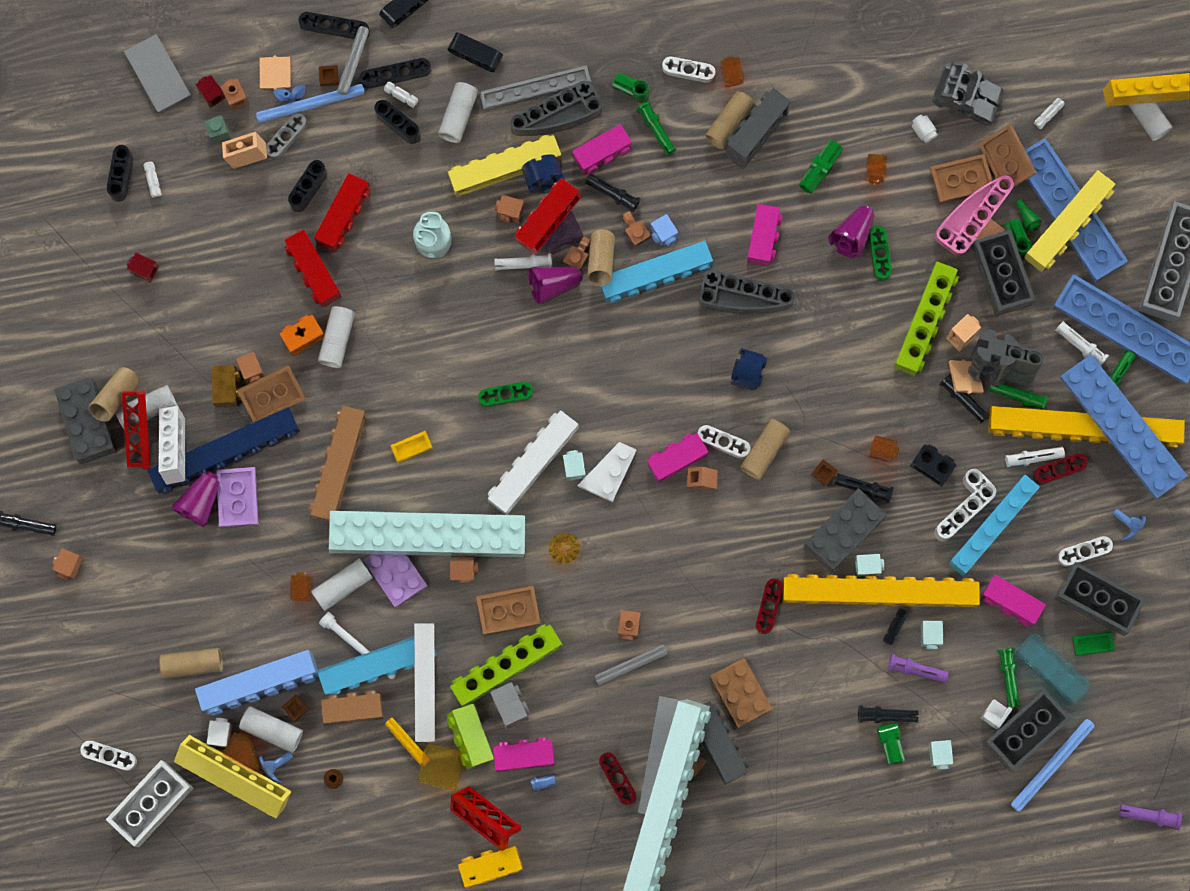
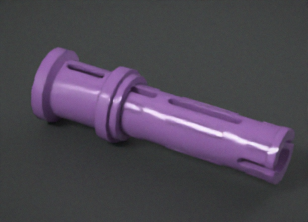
(941, 675)
(1159, 817)

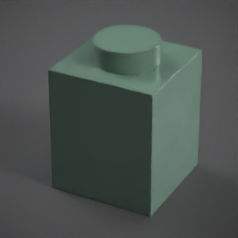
(217, 130)

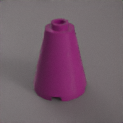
(853, 232)
(552, 281)
(198, 499)

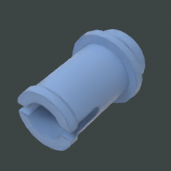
(543, 782)

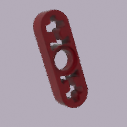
(1075, 469)
(760, 619)
(605, 768)

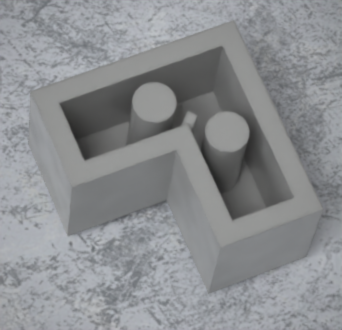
(509, 705)

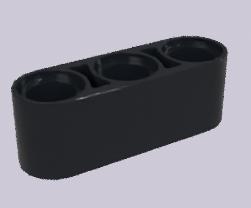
(399, 10)
(475, 52)
(394, 114)
(122, 181)
(306, 195)

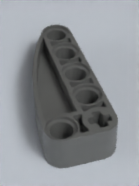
(564, 117)
(737, 300)

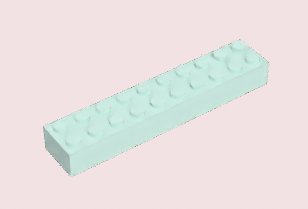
(427, 534)
(667, 796)

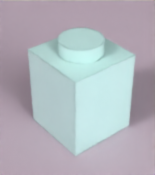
(574, 465)
(869, 565)
(931, 634)
(941, 754)

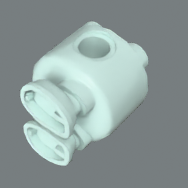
(432, 235)

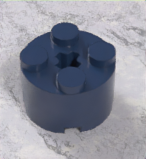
(542, 174)
(748, 369)

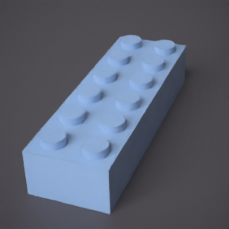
(257, 683)

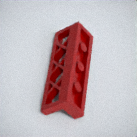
(144, 440)
(479, 819)

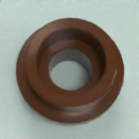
(333, 785)

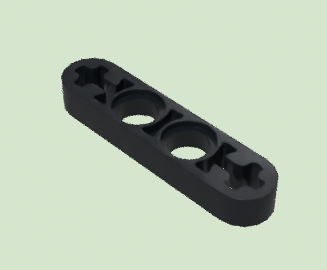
(334, 24)
(394, 70)

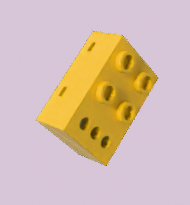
(489, 865)

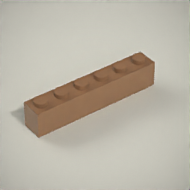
(338, 463)

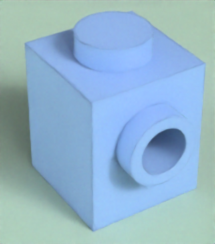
(664, 231)

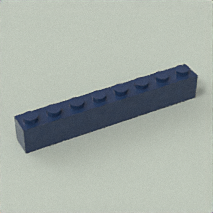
(231, 448)

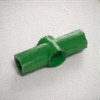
(820, 167)

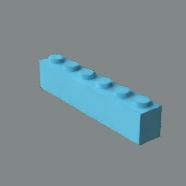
(657, 271)
(993, 525)
(368, 666)

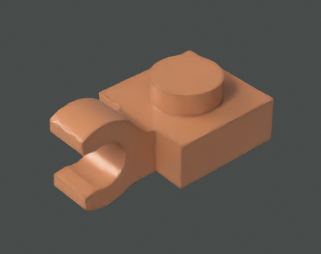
(637, 231)
(576, 256)

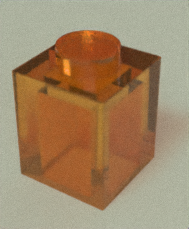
(731, 71)
(875, 168)
(883, 449)
(301, 587)

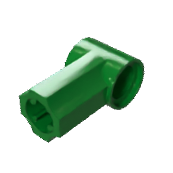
(629, 86)
(1019, 236)
(890, 738)

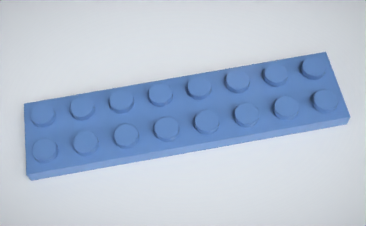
(1056, 190)
(1126, 328)
(1123, 426)

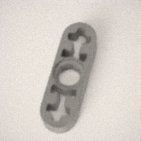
(285, 128)

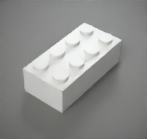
(149, 804)

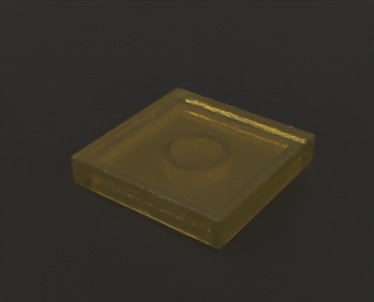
(440, 767)

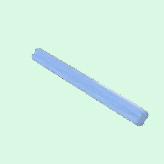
(308, 104)
(1052, 765)

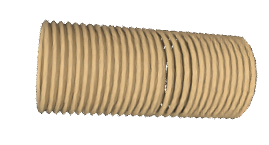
(729, 119)
(601, 257)
(110, 397)
(765, 449)
(185, 663)

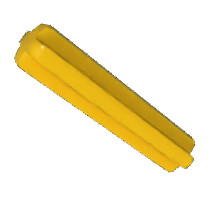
(405, 740)

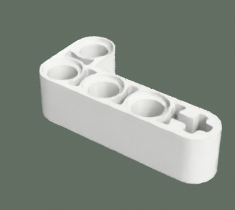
(963, 509)

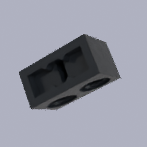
(930, 469)

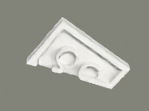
(609, 473)

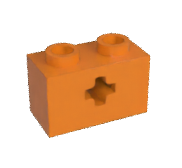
(296, 343)

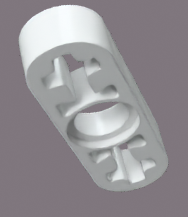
(684, 62)
(708, 441)
(1100, 552)
(120, 765)

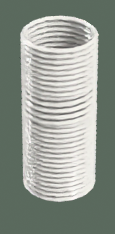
(458, 112)
(1158, 124)
(336, 337)
(155, 400)
(341, 584)
(265, 726)

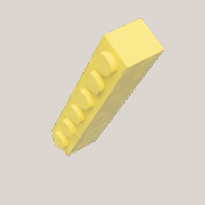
(500, 166)
(1069, 221)
(232, 776)

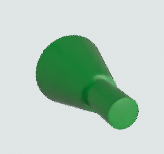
(1030, 219)

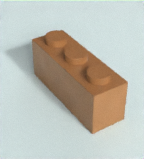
(352, 708)

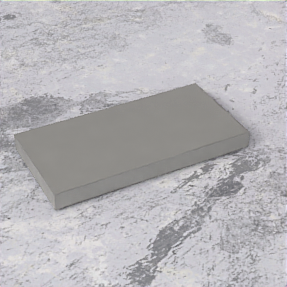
(157, 74)

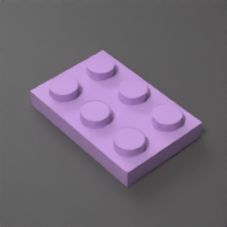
(237, 497)
(395, 576)

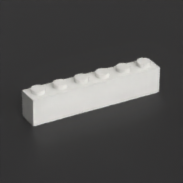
(533, 462)

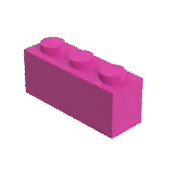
(602, 150)
(764, 235)
(677, 457)
(1012, 601)
(523, 755)

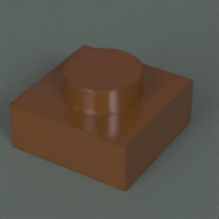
(328, 75)
(824, 472)
(295, 708)

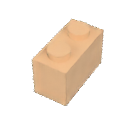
(244, 150)
(964, 332)

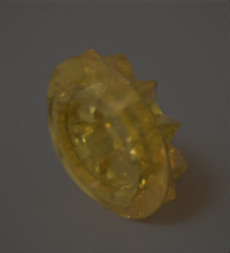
(569, 540)

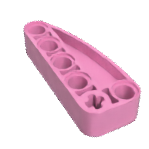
(966, 215)

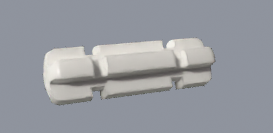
(401, 94)
(1049, 113)
(152, 179)

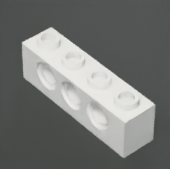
(171, 445)

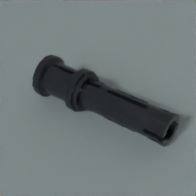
(620, 196)
(967, 401)
(873, 490)
(16, 520)
(877, 714)

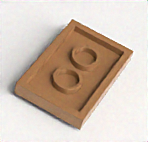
(1007, 157)
(960, 178)
(271, 393)
(508, 610)
(741, 692)

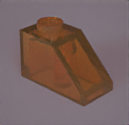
(243, 750)

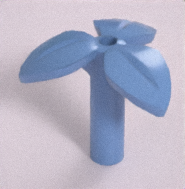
(284, 95)
(1135, 524)
(270, 766)

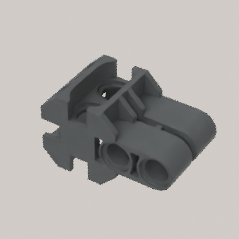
(967, 93)
(1003, 360)

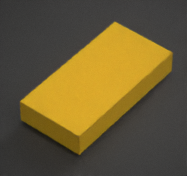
(411, 447)

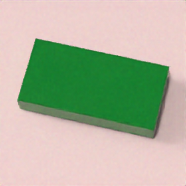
(1093, 643)

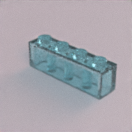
(1052, 669)

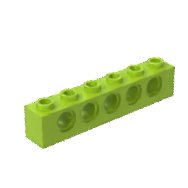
(940, 273)
(518, 665)

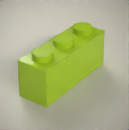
(469, 737)

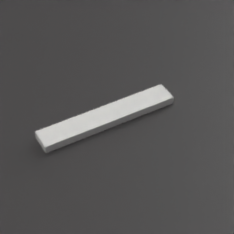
(424, 683)

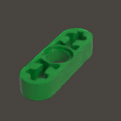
(883, 239)
(490, 391)

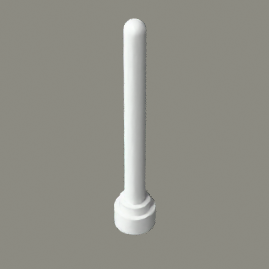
(329, 622)

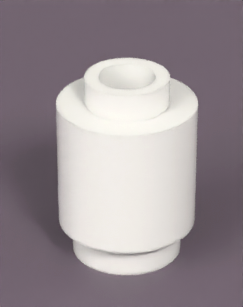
(924, 128)

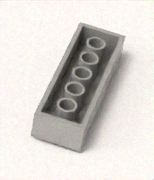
(1170, 269)

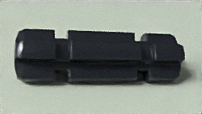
(895, 626)

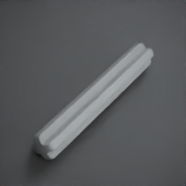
(353, 60)
(630, 665)

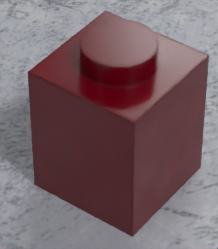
(210, 91)
(142, 267)

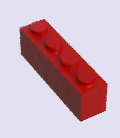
(342, 212)
(548, 216)
(313, 269)

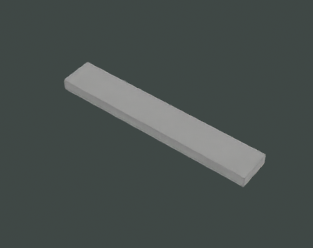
(533, 88)
(663, 720)

